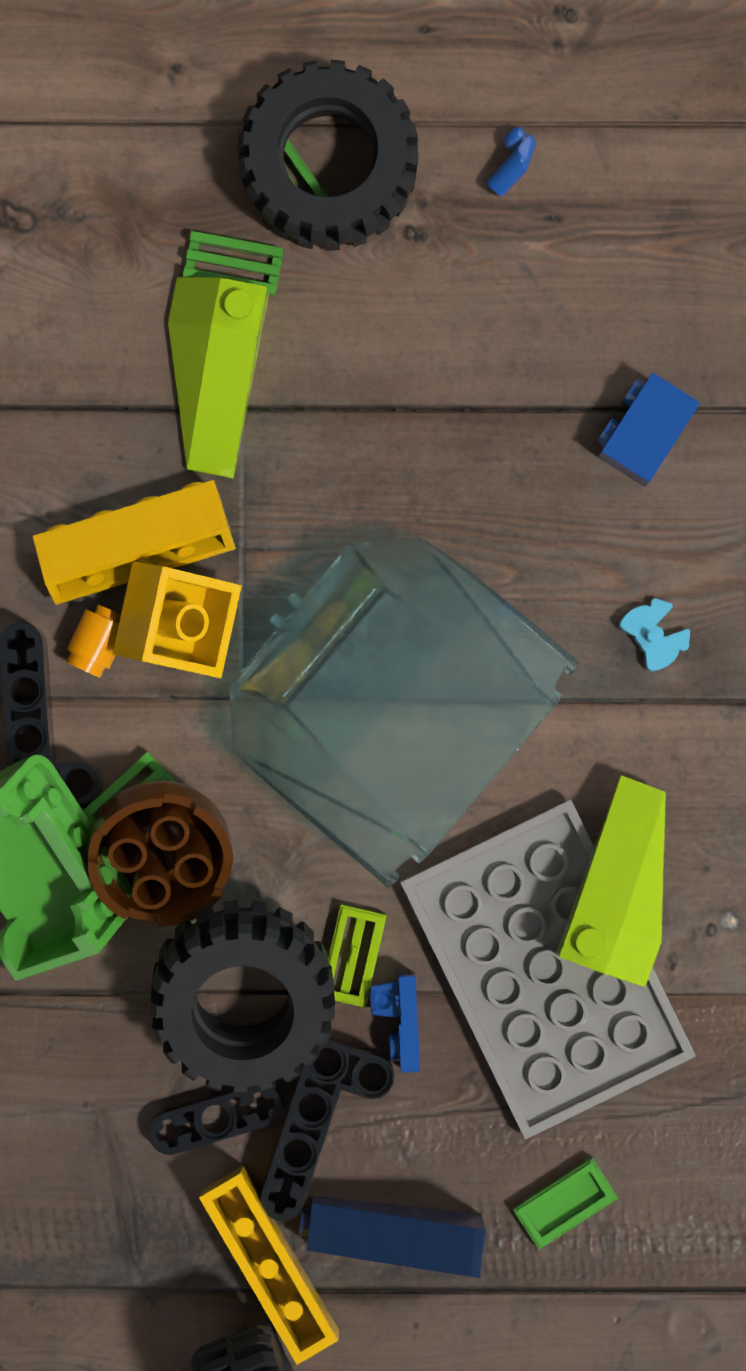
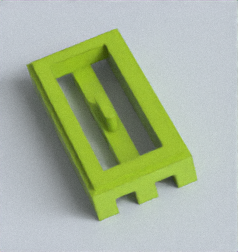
(361, 915)

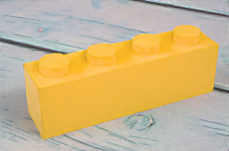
(154, 531)
(269, 1265)

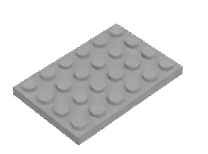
(545, 1024)

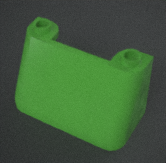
(45, 874)

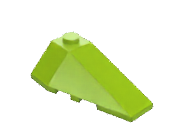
(214, 354)
(620, 898)

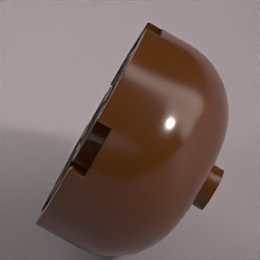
(167, 846)

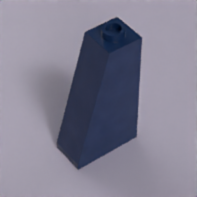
(396, 1235)

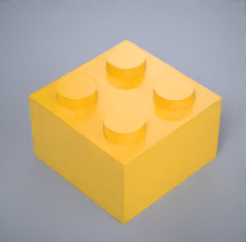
(177, 619)

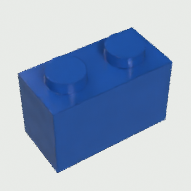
(648, 429)

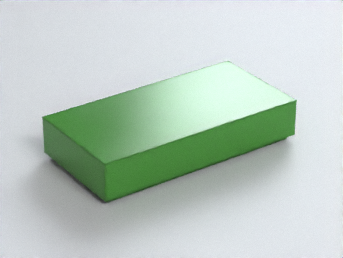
(565, 1203)

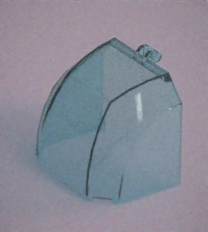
(393, 699)

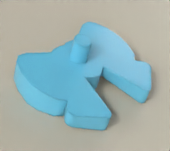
(657, 649)

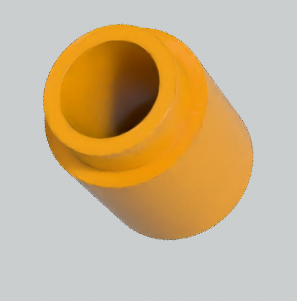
(94, 641)

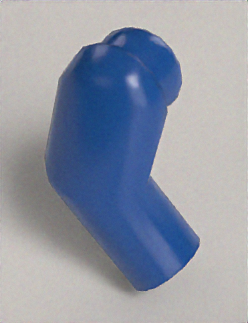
(515, 164)

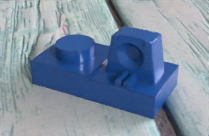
(400, 1001)

